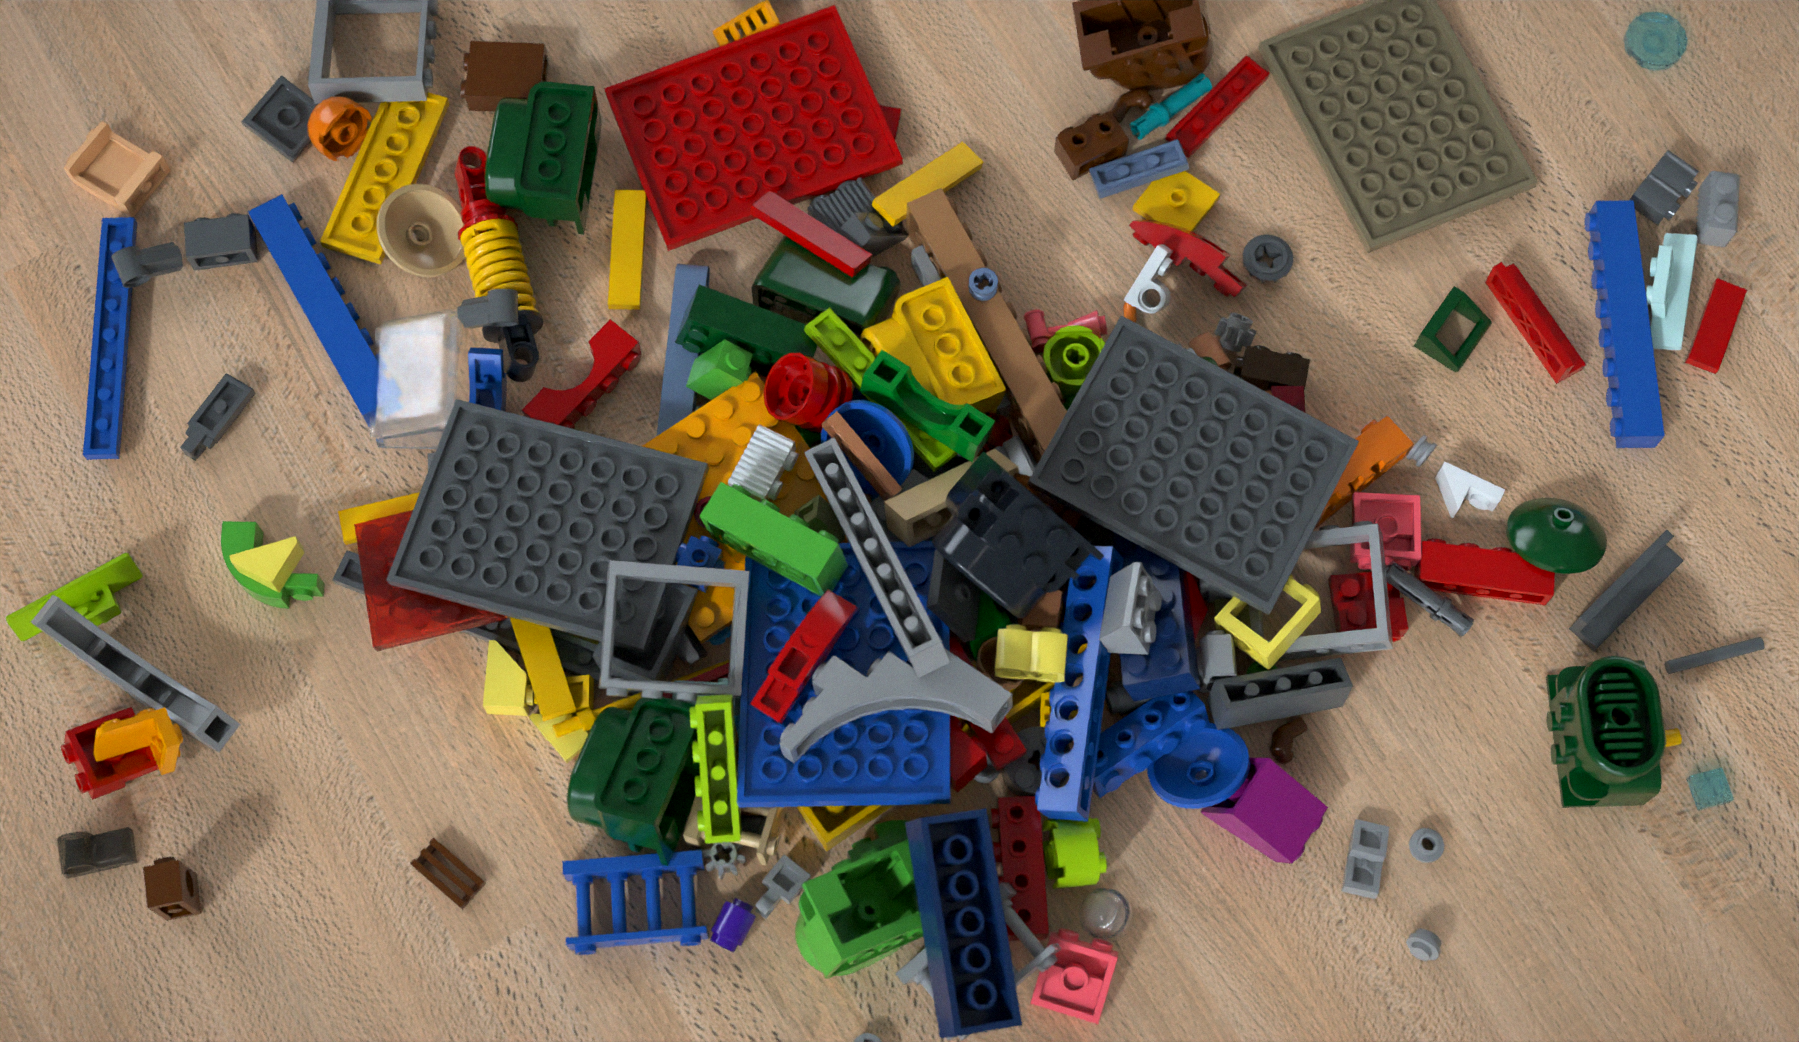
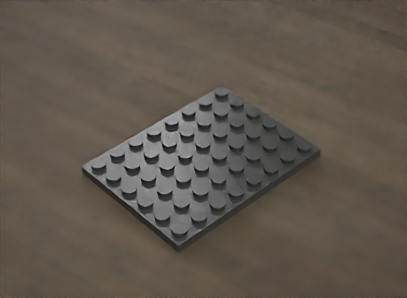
(1193, 464)
(533, 513)

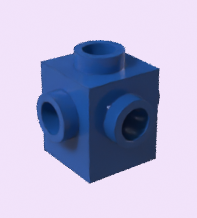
(700, 549)

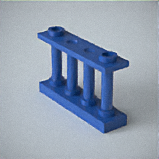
(617, 871)

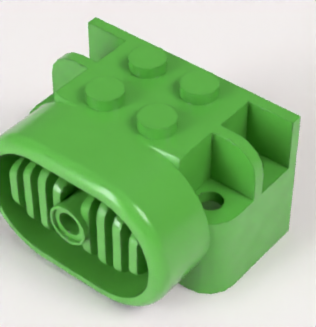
(859, 912)

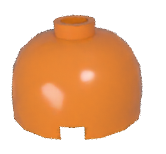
(338, 127)

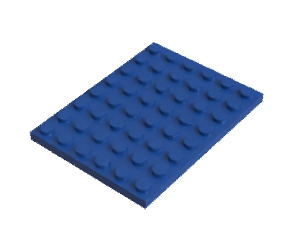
(868, 761)

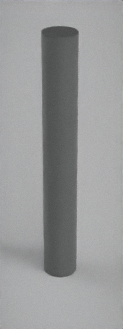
(1714, 655)

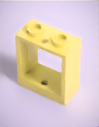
(1254, 645)

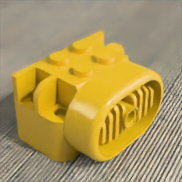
(940, 347)

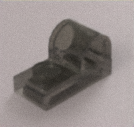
(88, 853)

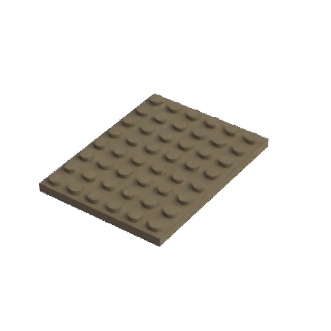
(1396, 118)

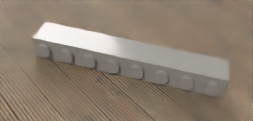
(877, 558)

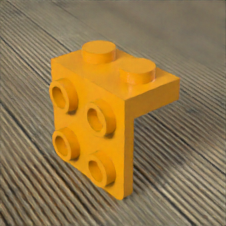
(146, 729)

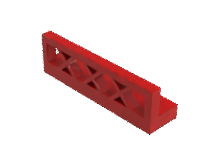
(1534, 322)

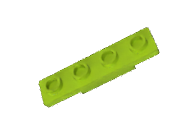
(88, 595)

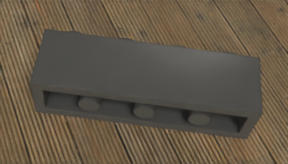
(1279, 693)

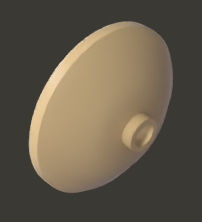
(433, 218)

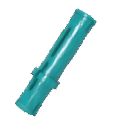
(1161, 112)

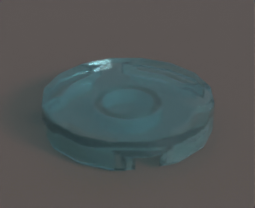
(1655, 40)

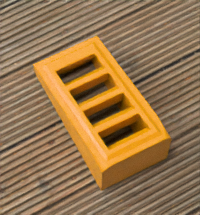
(753, 15)

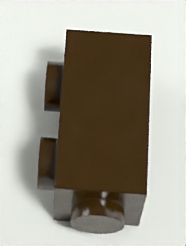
(1269, 368)

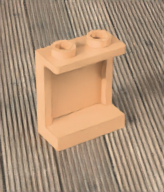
(116, 170)

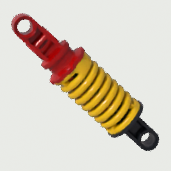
(497, 263)

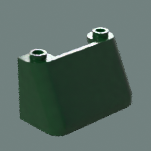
(811, 285)

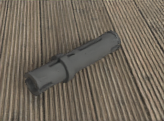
(1438, 606)

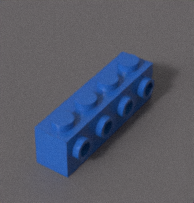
(1145, 737)

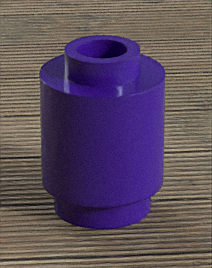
(732, 924)

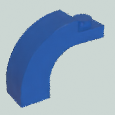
(487, 378)

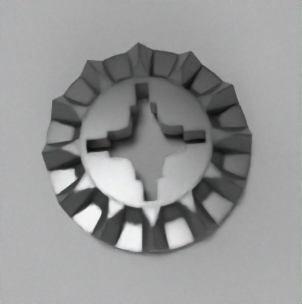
(1273, 247)

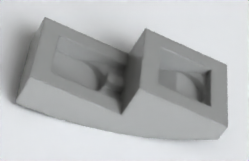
(1365, 859)

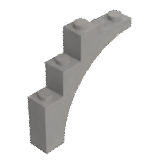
(135, 675)
(893, 685)

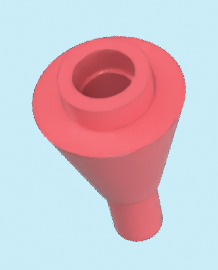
(1091, 321)

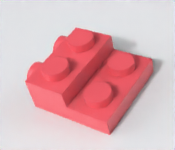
(1400, 525)
(1079, 977)

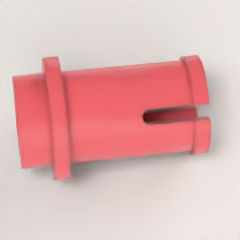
(1037, 329)

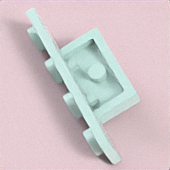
(1671, 289)

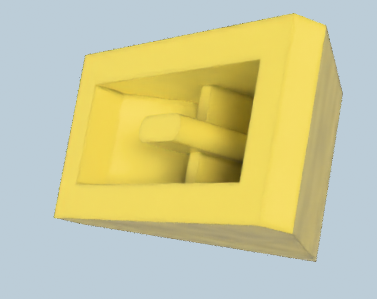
(270, 563)

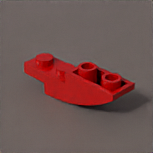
(1204, 254)
(802, 655)

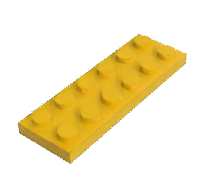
(386, 161)

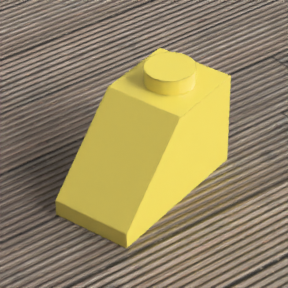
(506, 684)

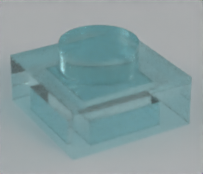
(1710, 789)

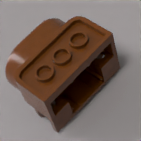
(1144, 41)

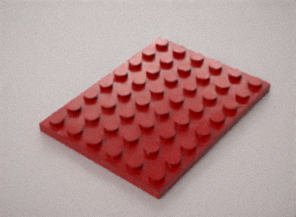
(752, 119)

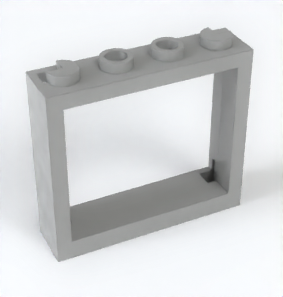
(371, 88)
(684, 575)
(1348, 641)

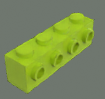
(718, 768)

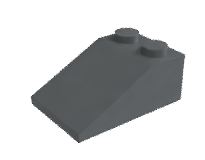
(664, 641)

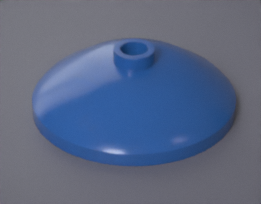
(894, 445)
(1201, 769)

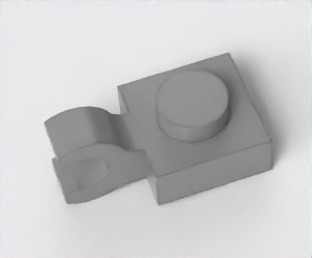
(783, 883)

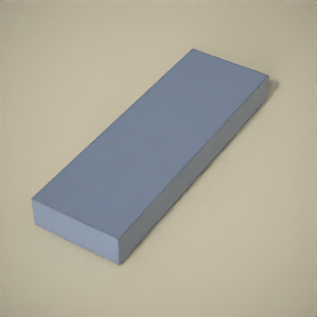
(1138, 169)

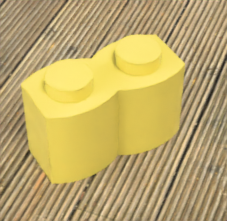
(1031, 654)

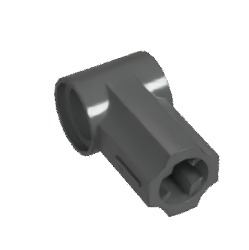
(139, 266)
(495, 309)

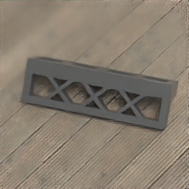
(1627, 593)

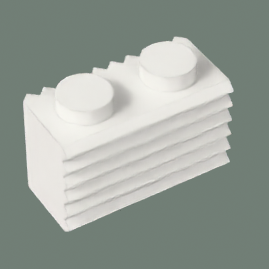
(764, 463)

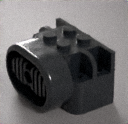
(1008, 538)

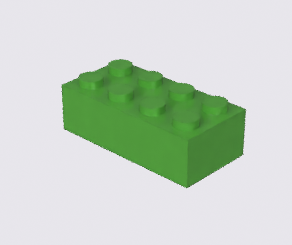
(774, 539)

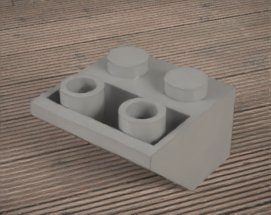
(1130, 611)

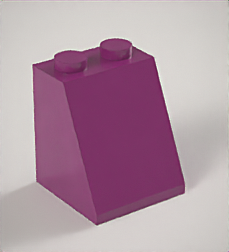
(1270, 812)

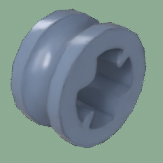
(978, 276)

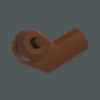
(1283, 739)

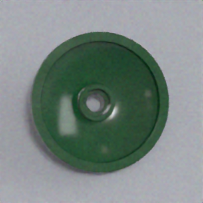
(1556, 535)

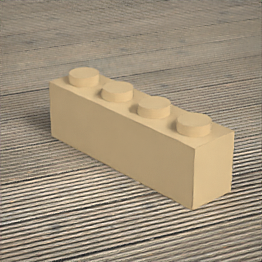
(923, 509)

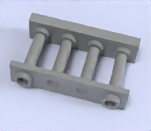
(918, 969)

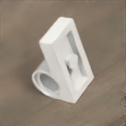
(1156, 265)

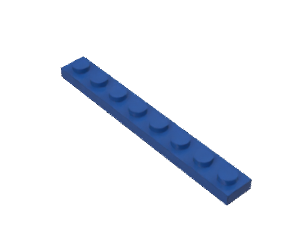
(109, 345)

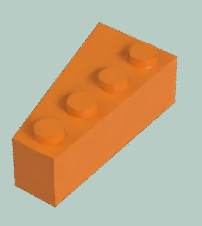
(1378, 450)

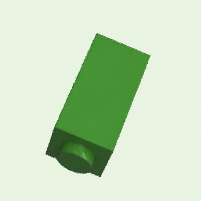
(719, 369)

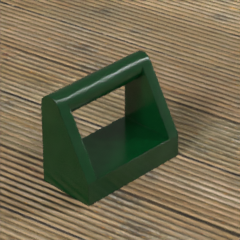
(1430, 345)

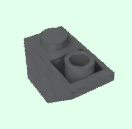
(872, 232)

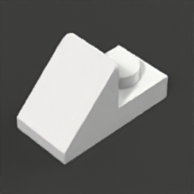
(1460, 485)

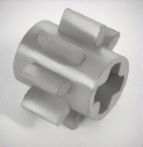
(1235, 332)
(721, 865)

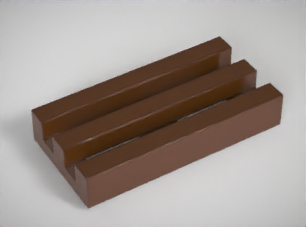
(426, 854)

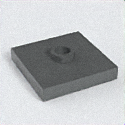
(282, 118)
(953, 598)

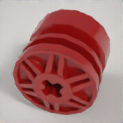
(805, 391)

